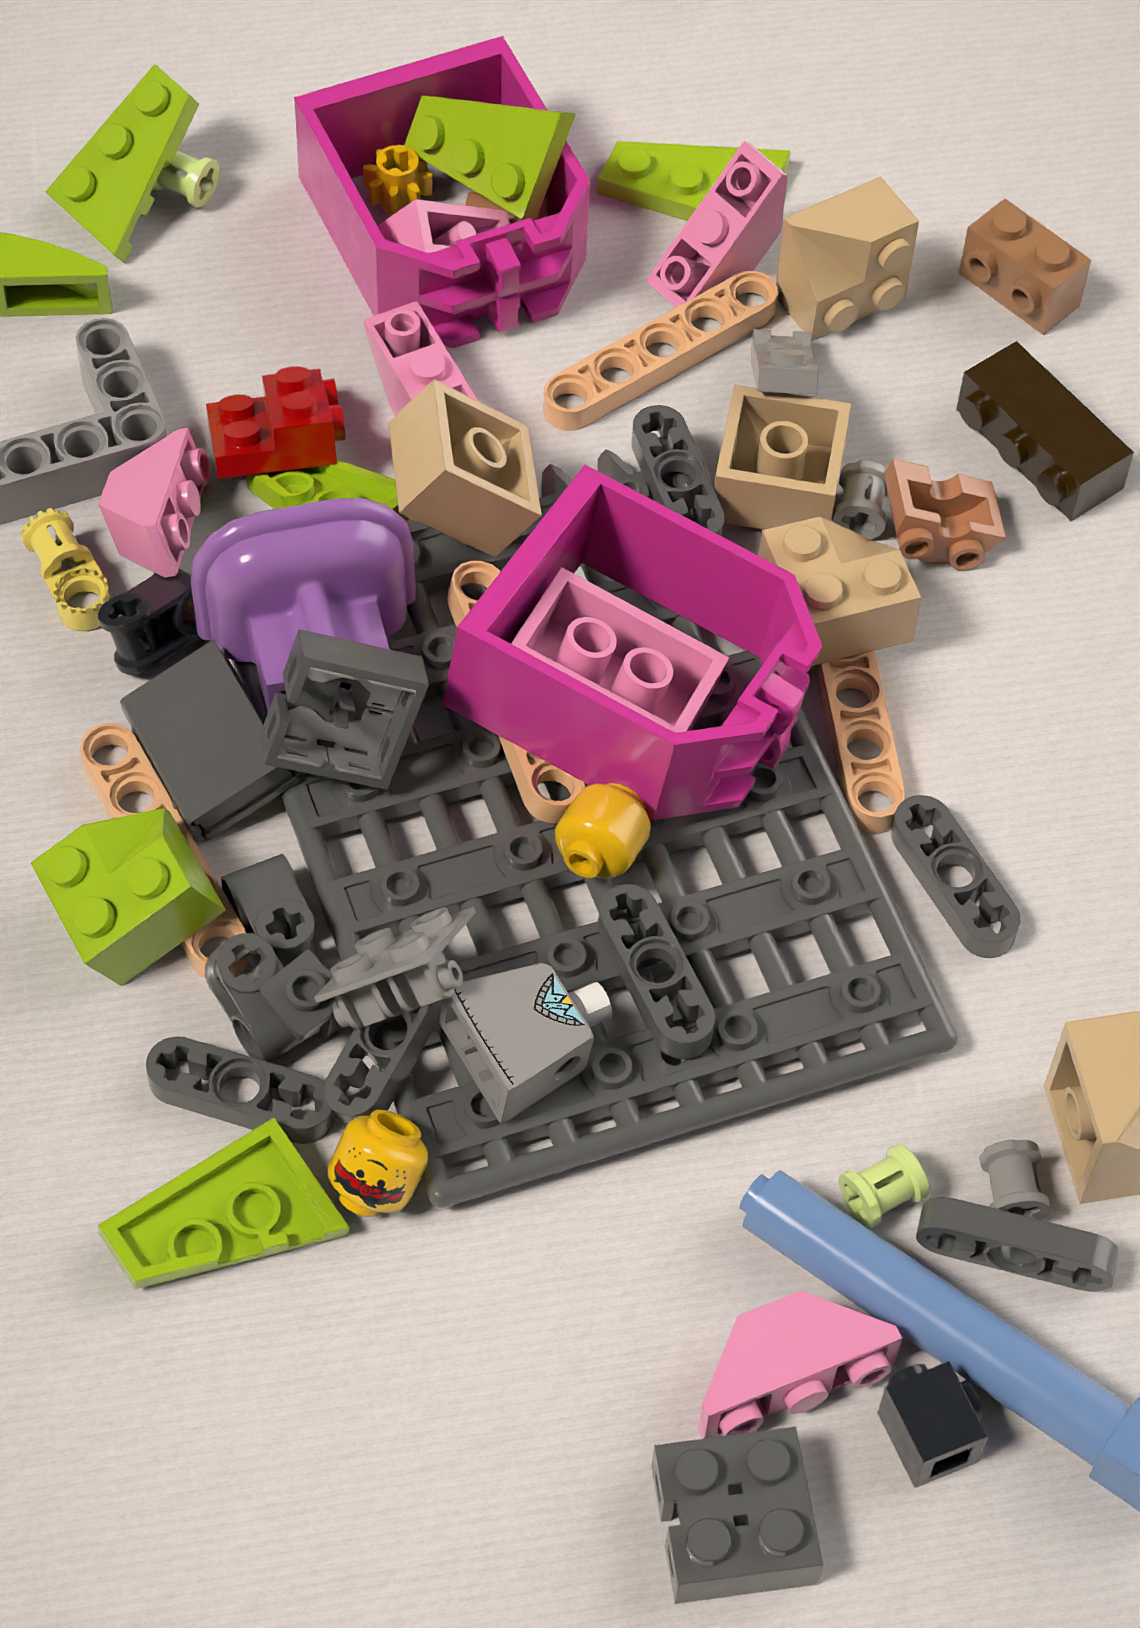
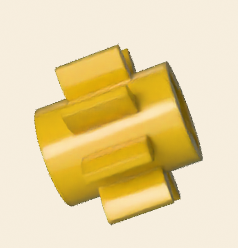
(397, 178)

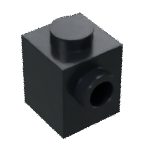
(932, 1421)

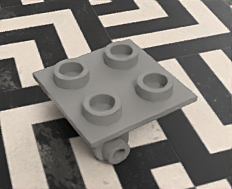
(396, 971)

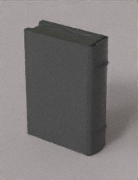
(205, 742)

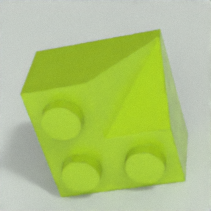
(127, 891)

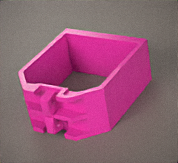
(481, 274)
(681, 570)

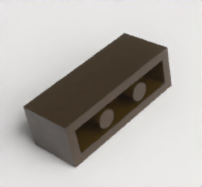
(1043, 431)

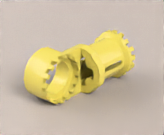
(81, 572)

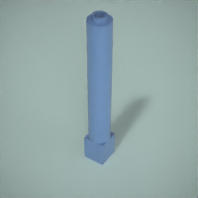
(951, 1328)

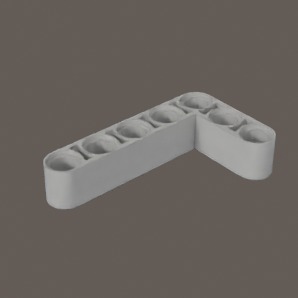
(76, 457)

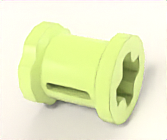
(197, 170)
(905, 1182)

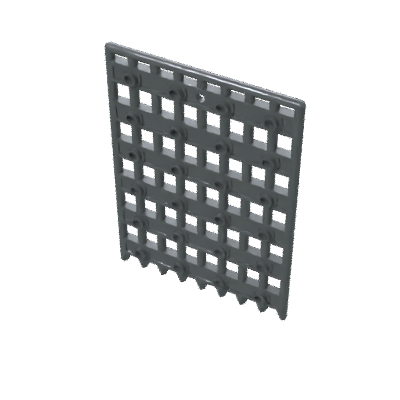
(708, 924)

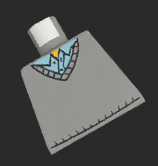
(522, 1033)

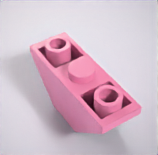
(726, 230)
(410, 355)
(155, 501)
(791, 1360)

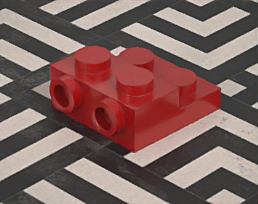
(281, 431)

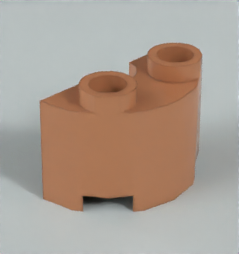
(942, 519)

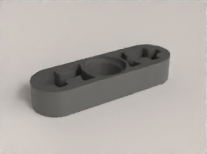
(679, 457)
(955, 903)
(655, 998)
(201, 1057)
(398, 1062)
(1017, 1244)

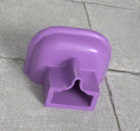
(306, 567)

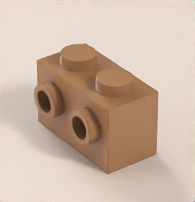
(1024, 266)

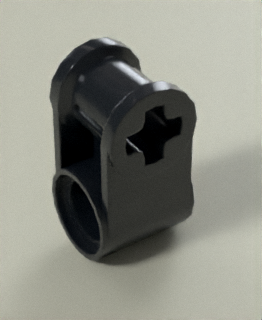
(154, 617)

